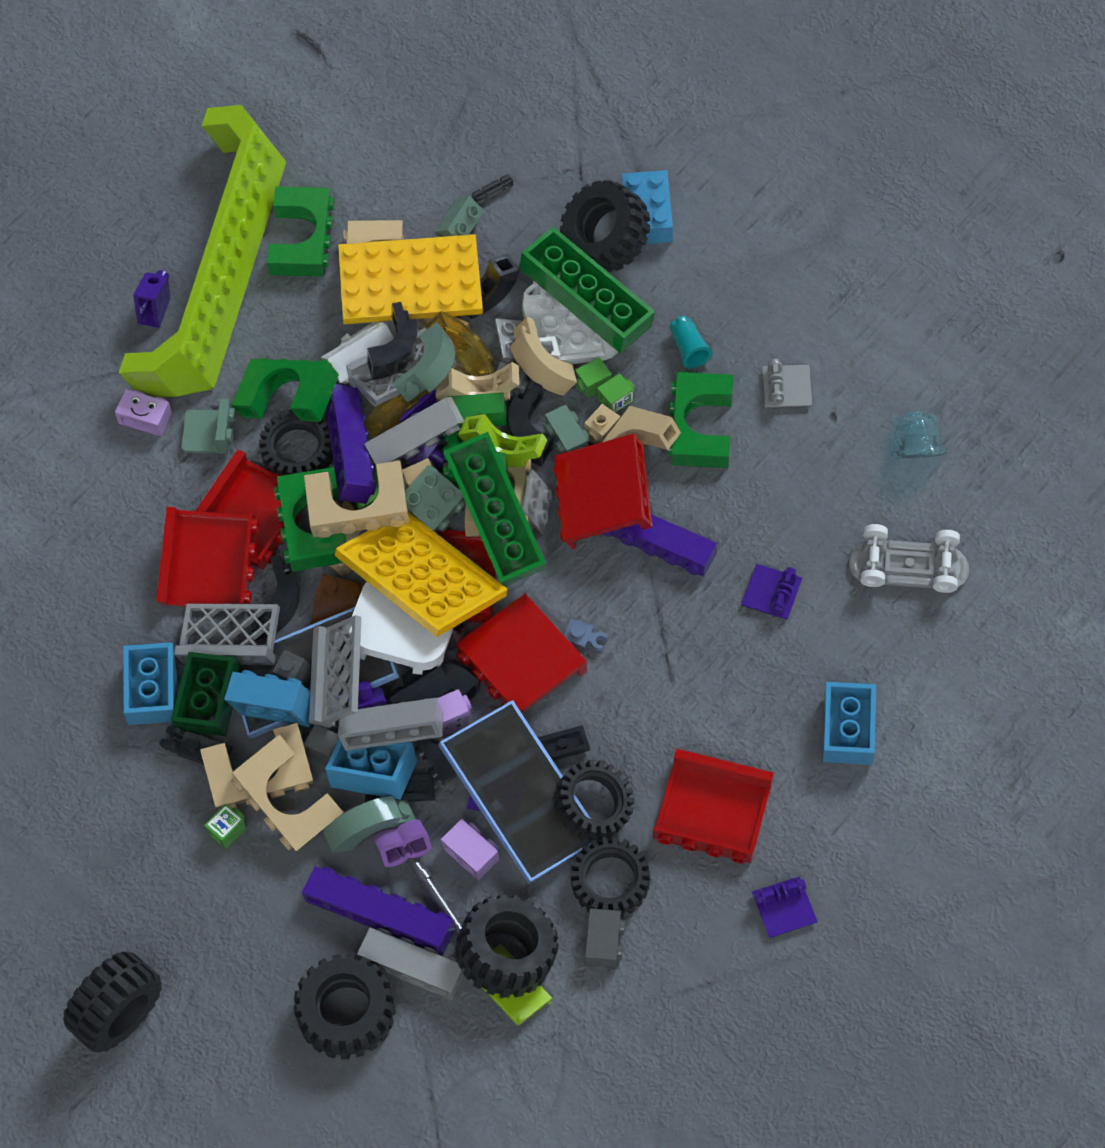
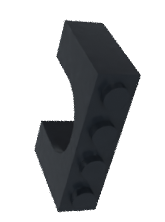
(430, 686)

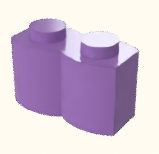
(399, 844)

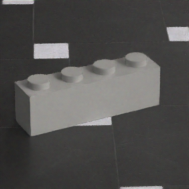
(416, 432)
(391, 724)
(411, 963)

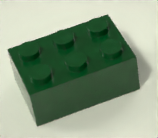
(202, 693)

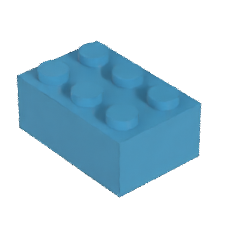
(654, 192)
(149, 683)
(269, 698)
(849, 723)
(372, 770)

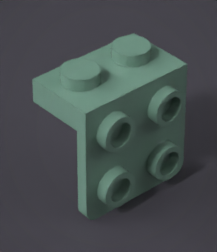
(209, 429)
(434, 499)

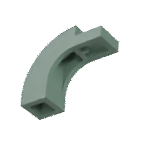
(433, 365)
(365, 819)

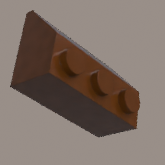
(334, 597)

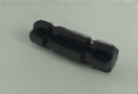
(492, 189)

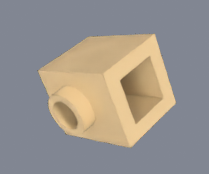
(600, 424)

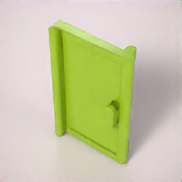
(522, 1007)

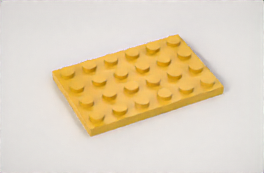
(419, 273)
(422, 574)

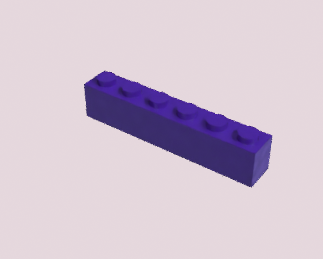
(348, 445)
(671, 544)
(378, 910)

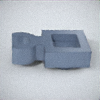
(582, 634)

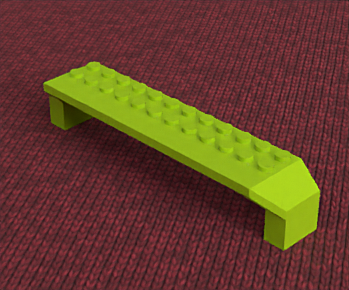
(195, 353)

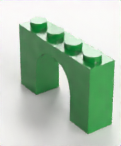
(309, 256)
(267, 375)
(692, 392)
(491, 405)
(304, 550)

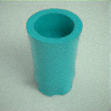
(691, 345)

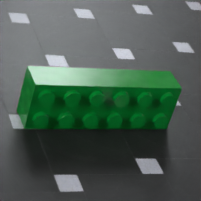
(586, 289)
(495, 509)

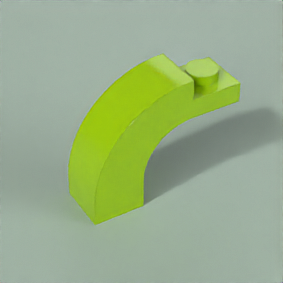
(517, 449)

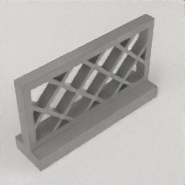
(359, 376)
(244, 653)
(325, 668)

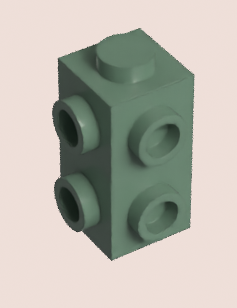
(460, 218)
(564, 429)

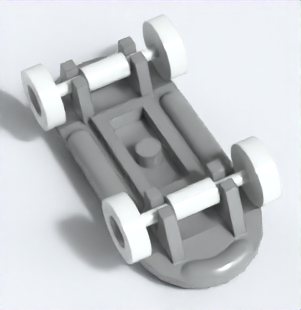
(909, 563)

